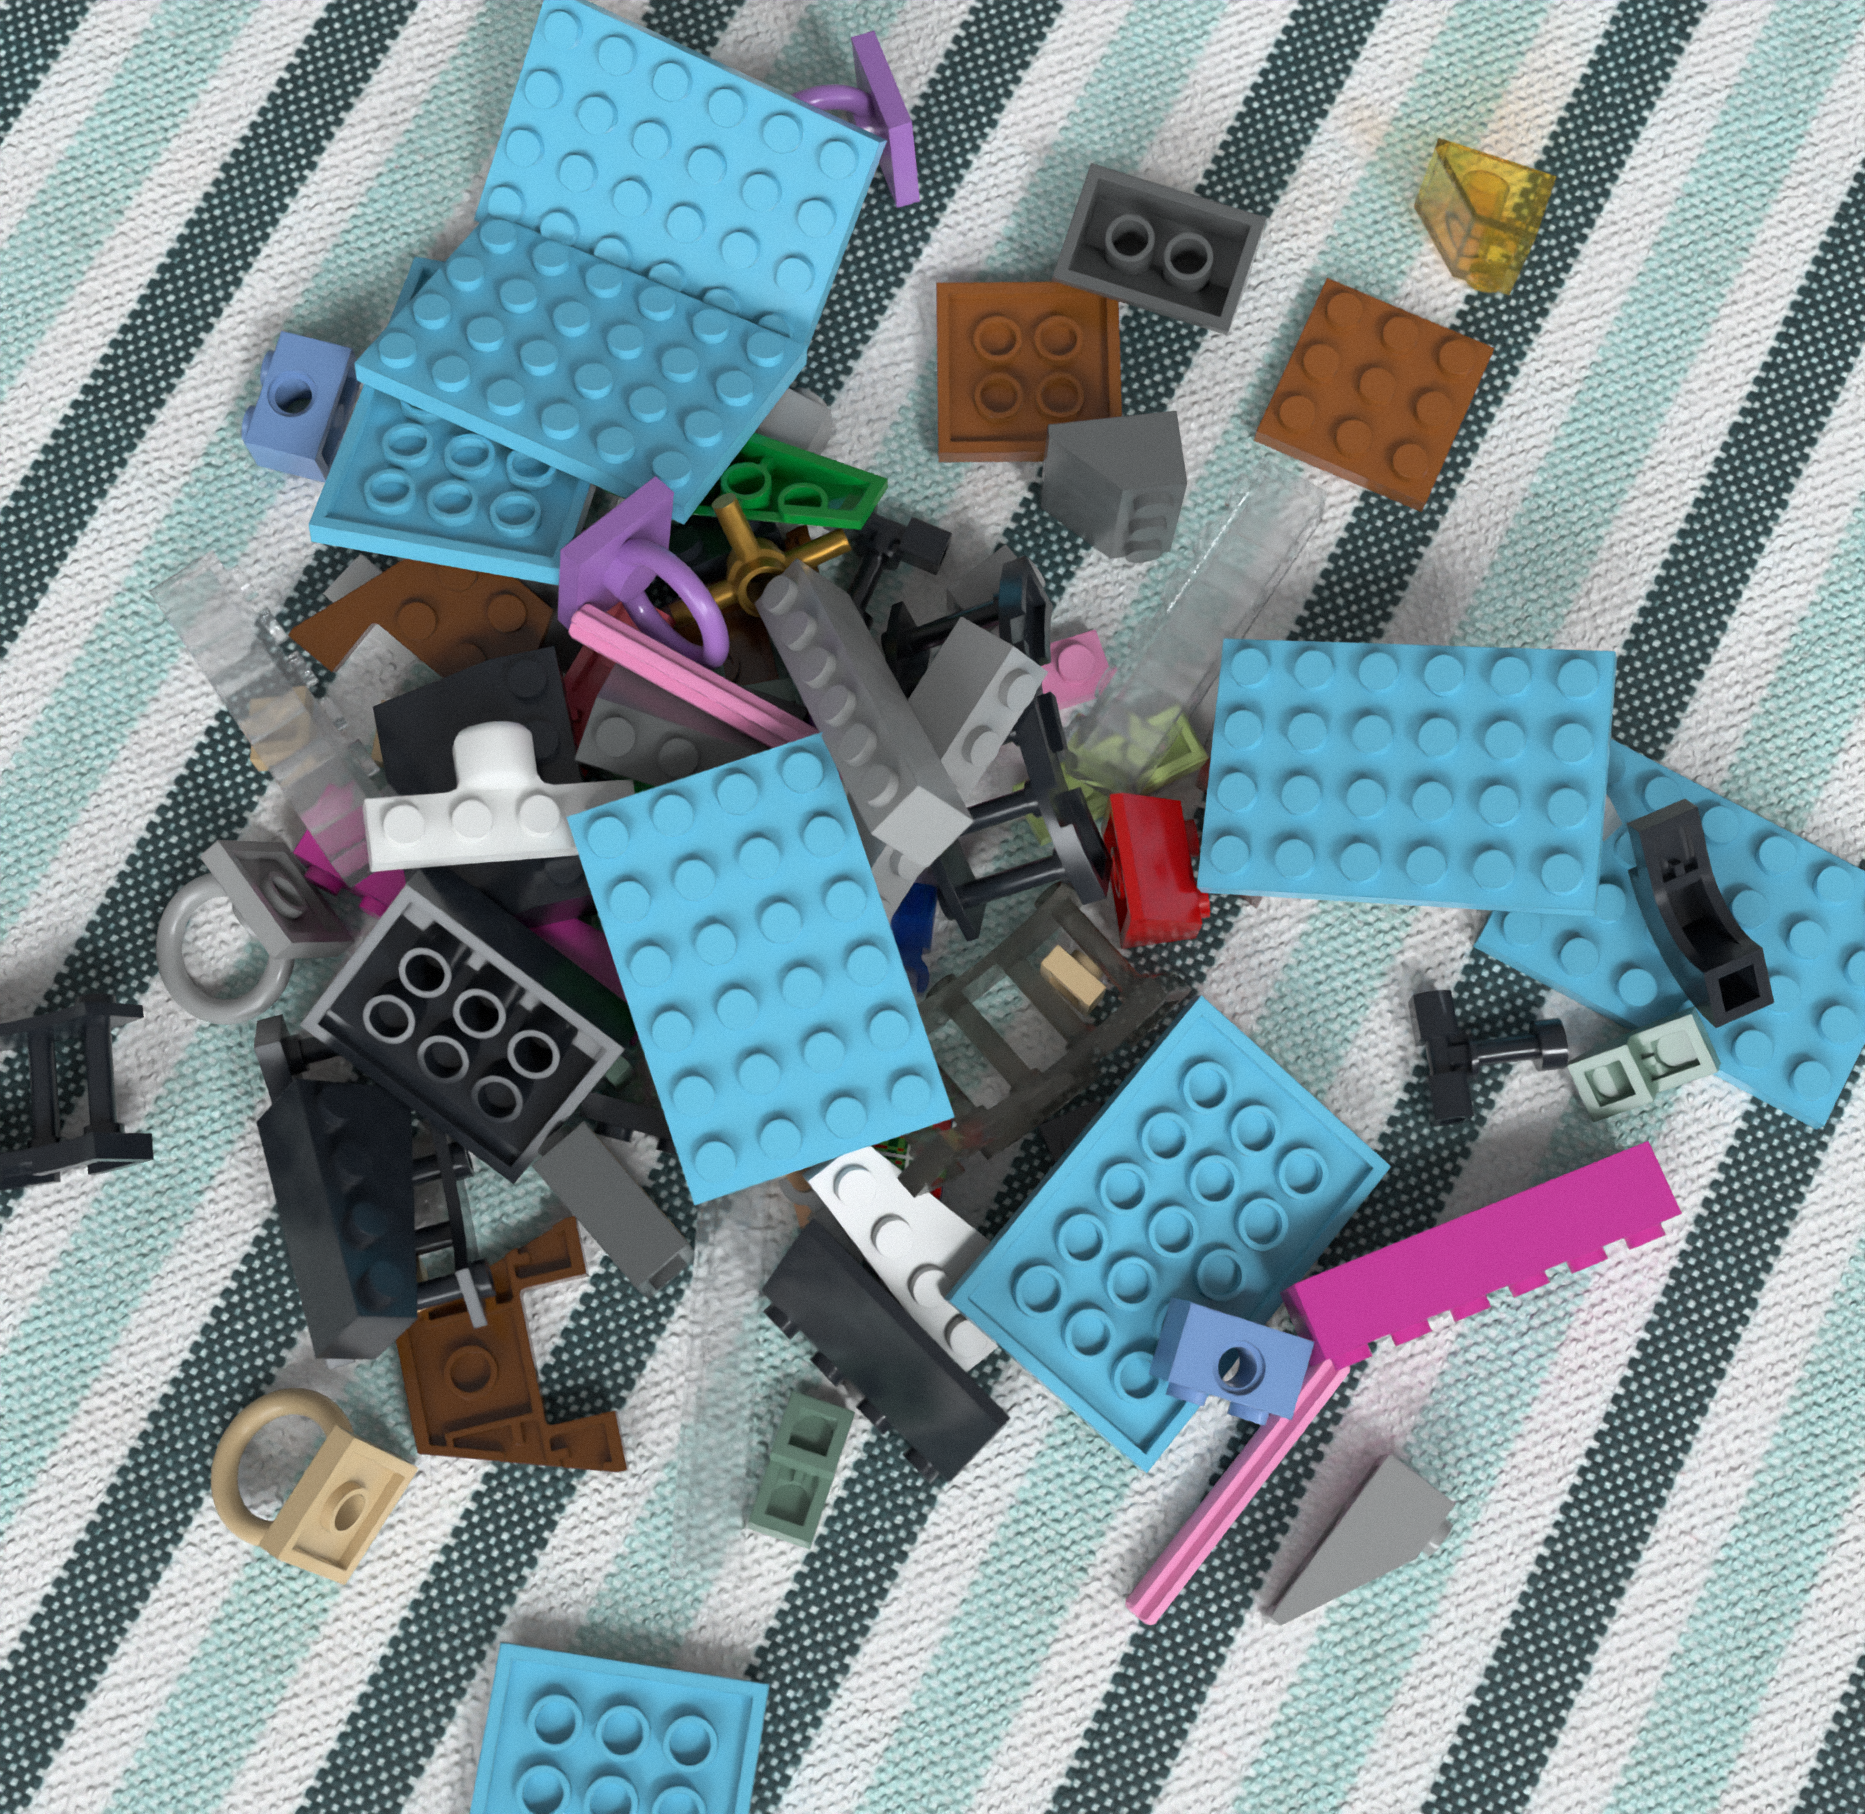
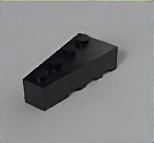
(346, 1211)

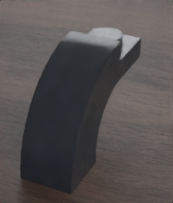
(1689, 919)

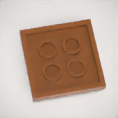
(1021, 361)
(1374, 394)

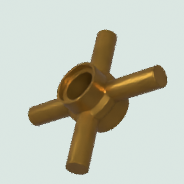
(755, 556)

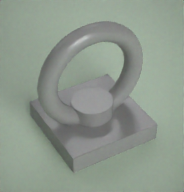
(270, 904)

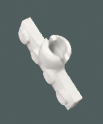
(493, 813)

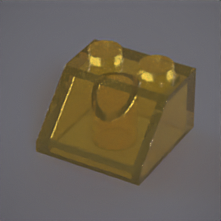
(1482, 213)

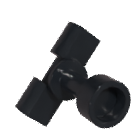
(886, 543)
(1456, 1055)

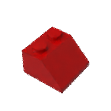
(1153, 870)

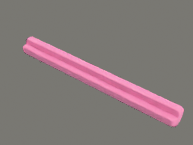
(687, 679)
(1230, 1496)

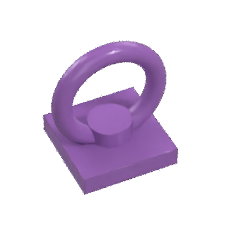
(877, 109)
(621, 559)

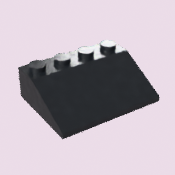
(417, 758)
(472, 1020)
(882, 1354)

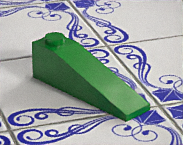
(796, 487)

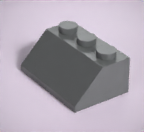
(1159, 249)
(1117, 482)
(658, 737)

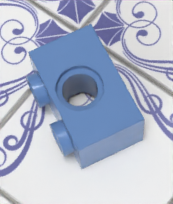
(309, 439)
(1268, 1371)

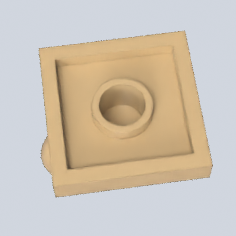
(335, 1503)

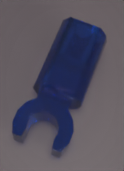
(913, 931)

